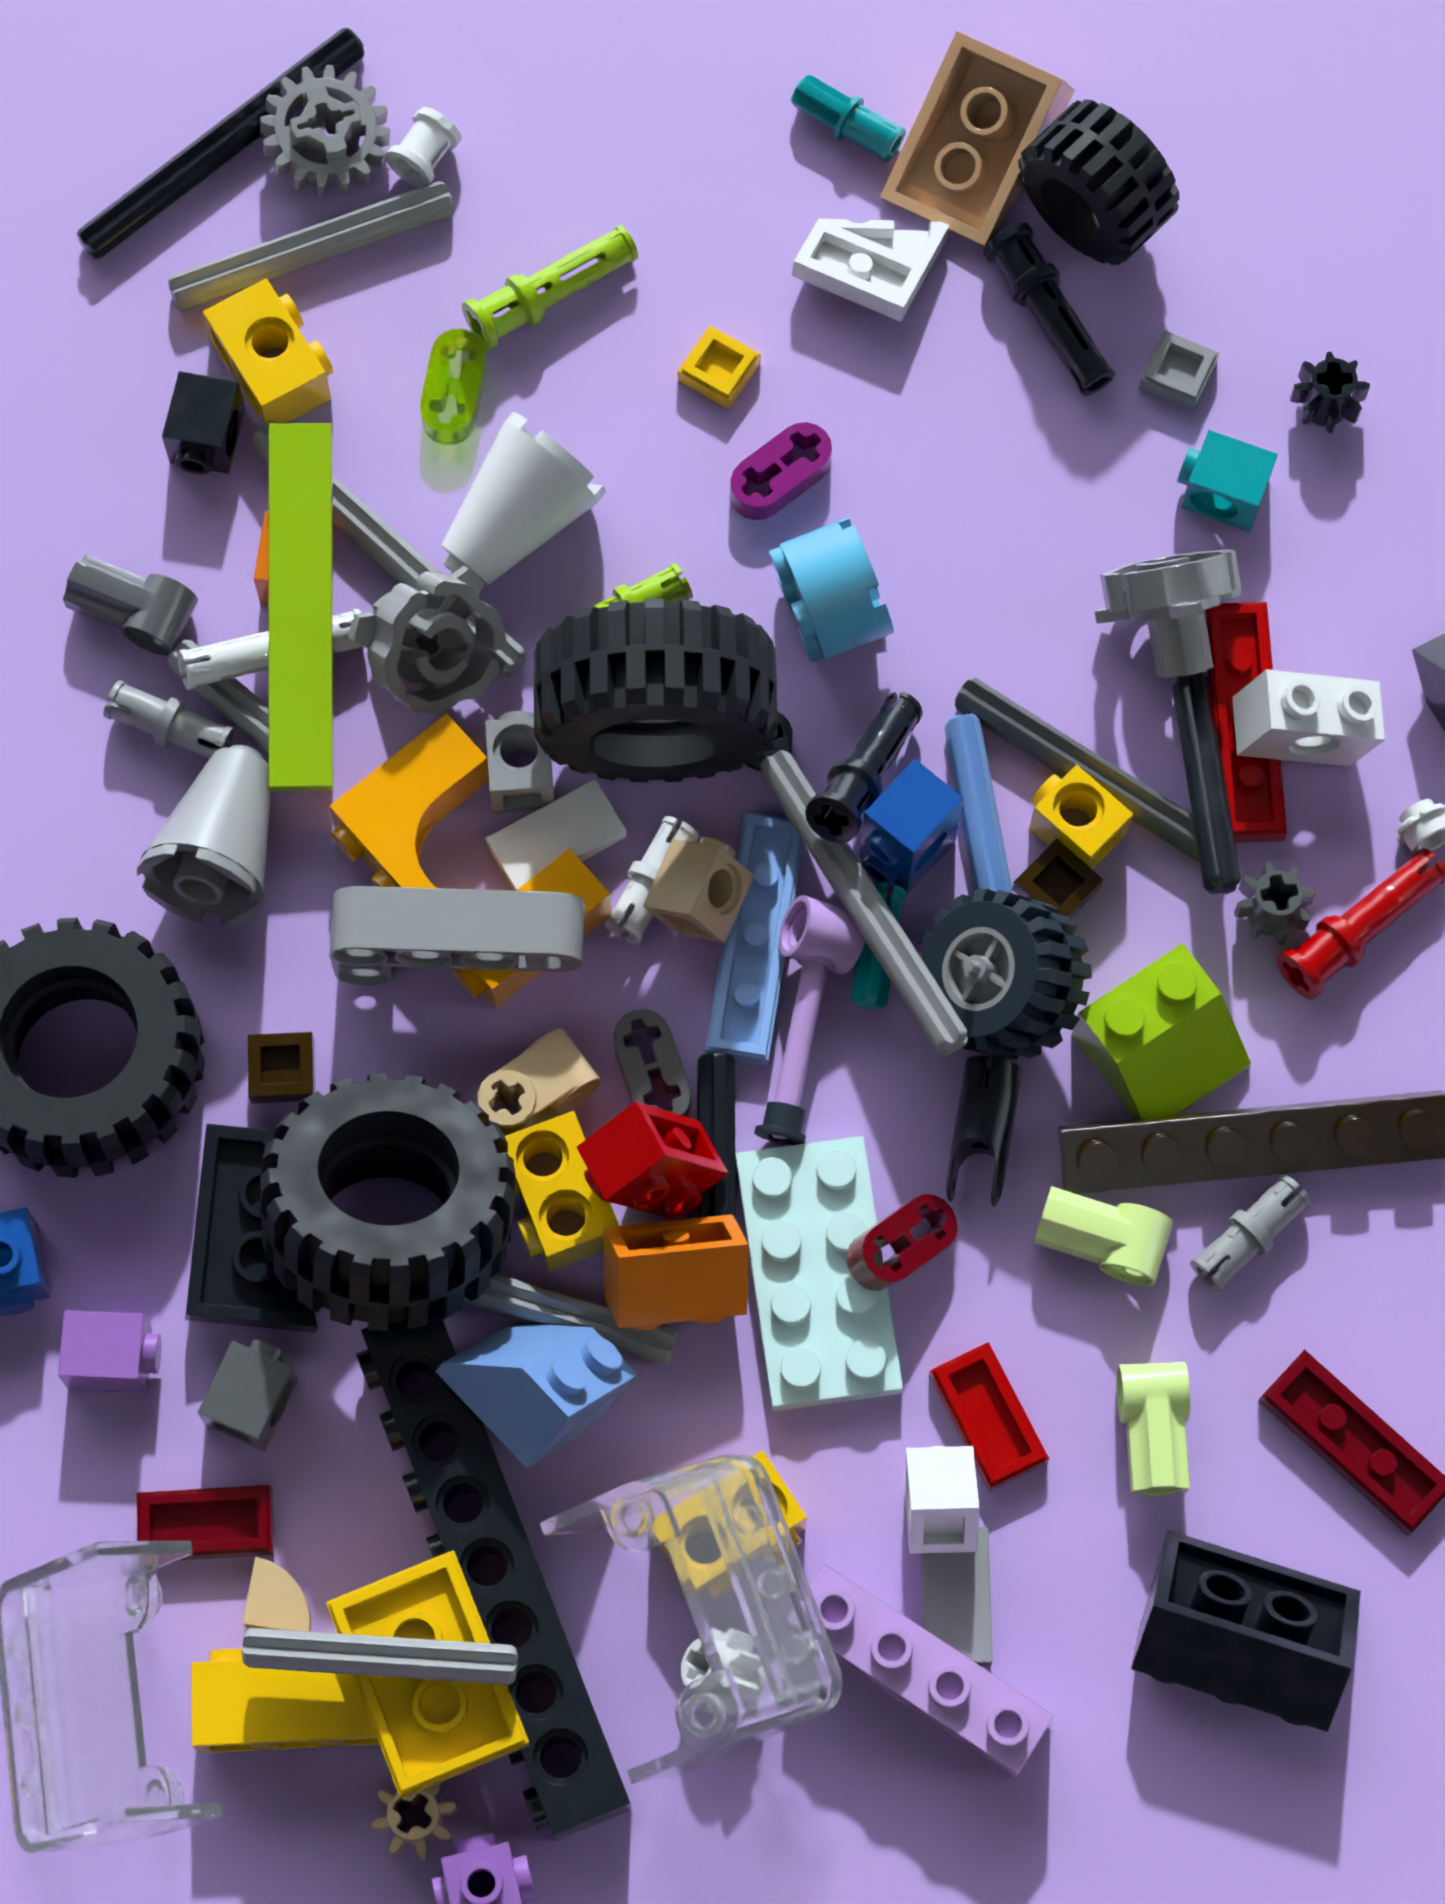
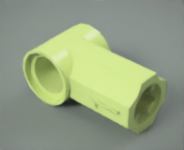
(1122, 1239)
(1154, 1406)

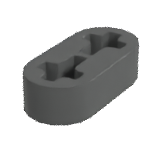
(666, 1058)

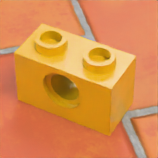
(257, 321)

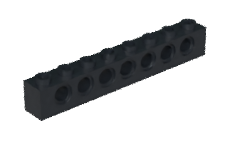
(595, 1788)

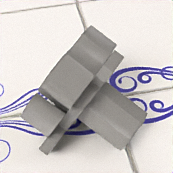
(1172, 598)
(426, 637)

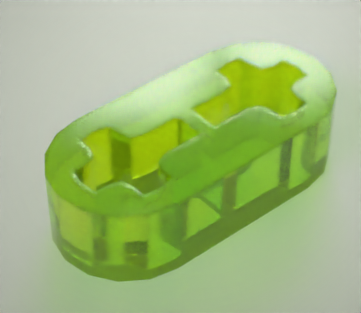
(441, 384)

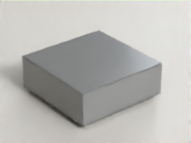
(1179, 370)

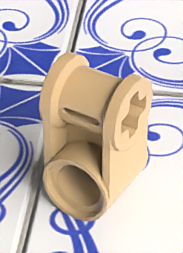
(544, 1081)

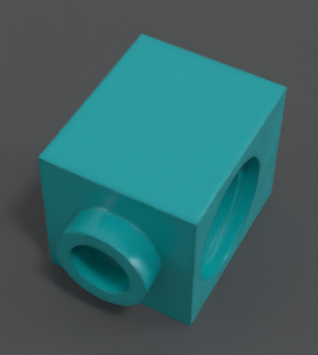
(1226, 479)

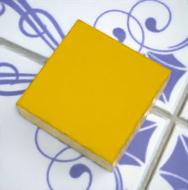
(719, 367)

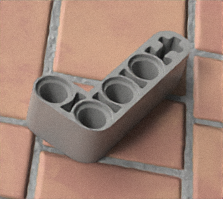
(452, 930)

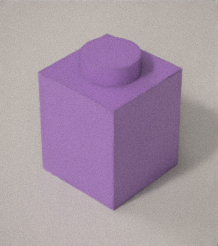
(108, 1351)

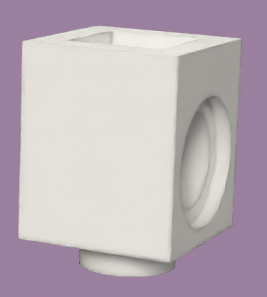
(941, 1499)

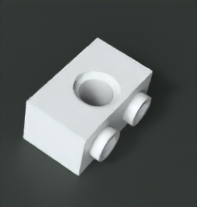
(1308, 718)

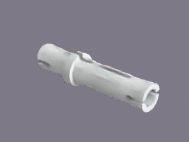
(247, 655)

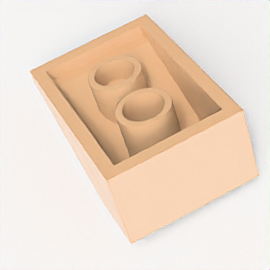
(969, 138)

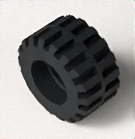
(1099, 182)

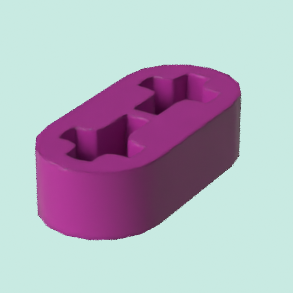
(773, 460)

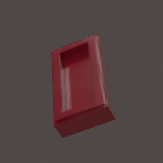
(215, 1520)

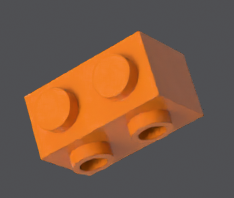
(675, 1272)

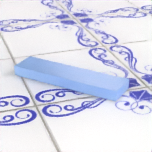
(751, 957)

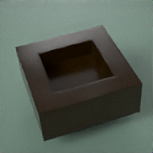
(1059, 880)
(281, 1067)

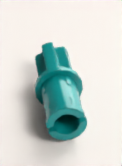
(848, 117)
(870, 981)

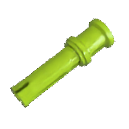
(521, 291)

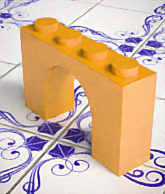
(402, 801)

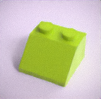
(1162, 1037)

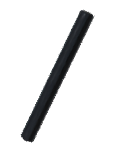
(207, 152)

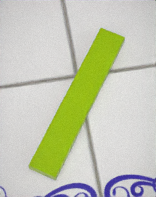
(301, 608)

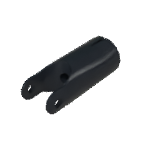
(985, 1118)

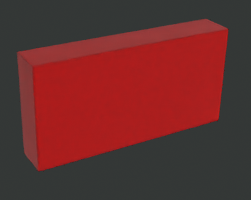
(989, 1416)

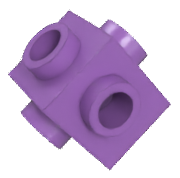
(479, 1854)

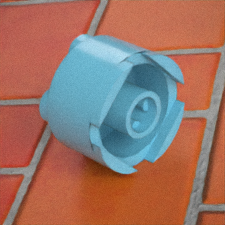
(831, 590)

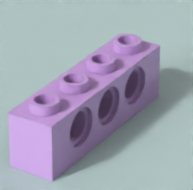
(928, 1674)

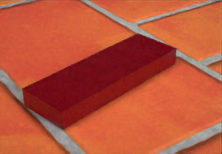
(1355, 1442)

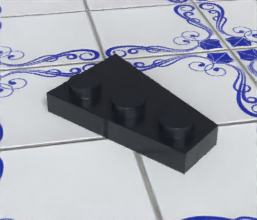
(229, 1266)

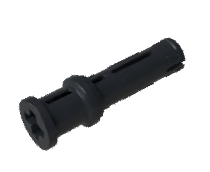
(1036, 286)
(856, 781)

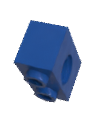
(909, 827)

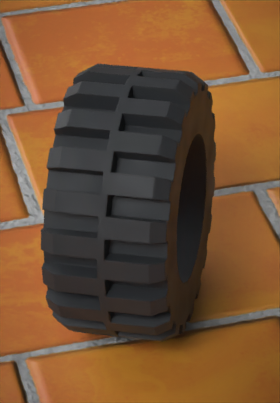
(655, 691)
(149, 1090)
(383, 1269)

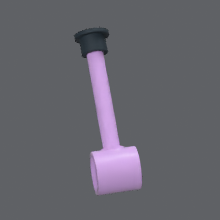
(821, 941)

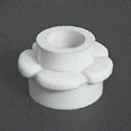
(1422, 826)

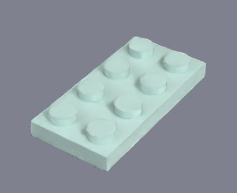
(817, 1325)

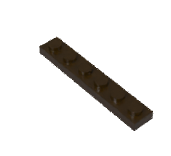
(1253, 1142)

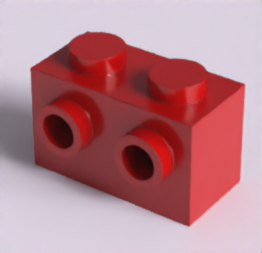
(651, 1161)

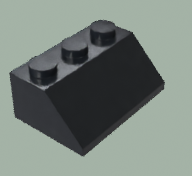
(1248, 1631)

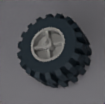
(1008, 971)

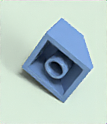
(539, 1384)

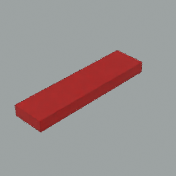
(1240, 654)

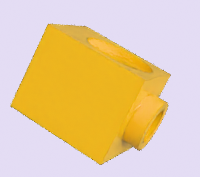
(1079, 791)

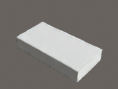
(575, 821)

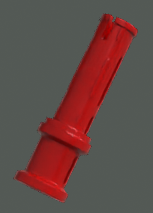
(1342, 939)

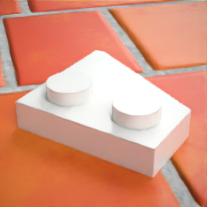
(870, 261)

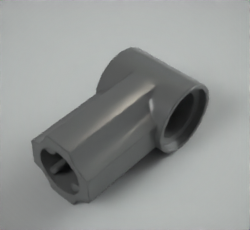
(145, 610)

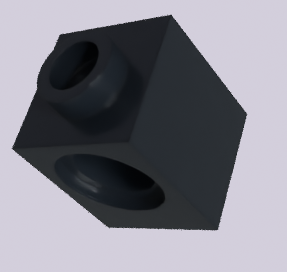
(203, 423)

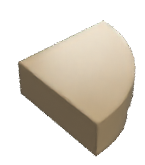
(275, 1600)

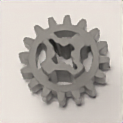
(343, 113)

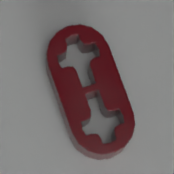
(909, 1253)

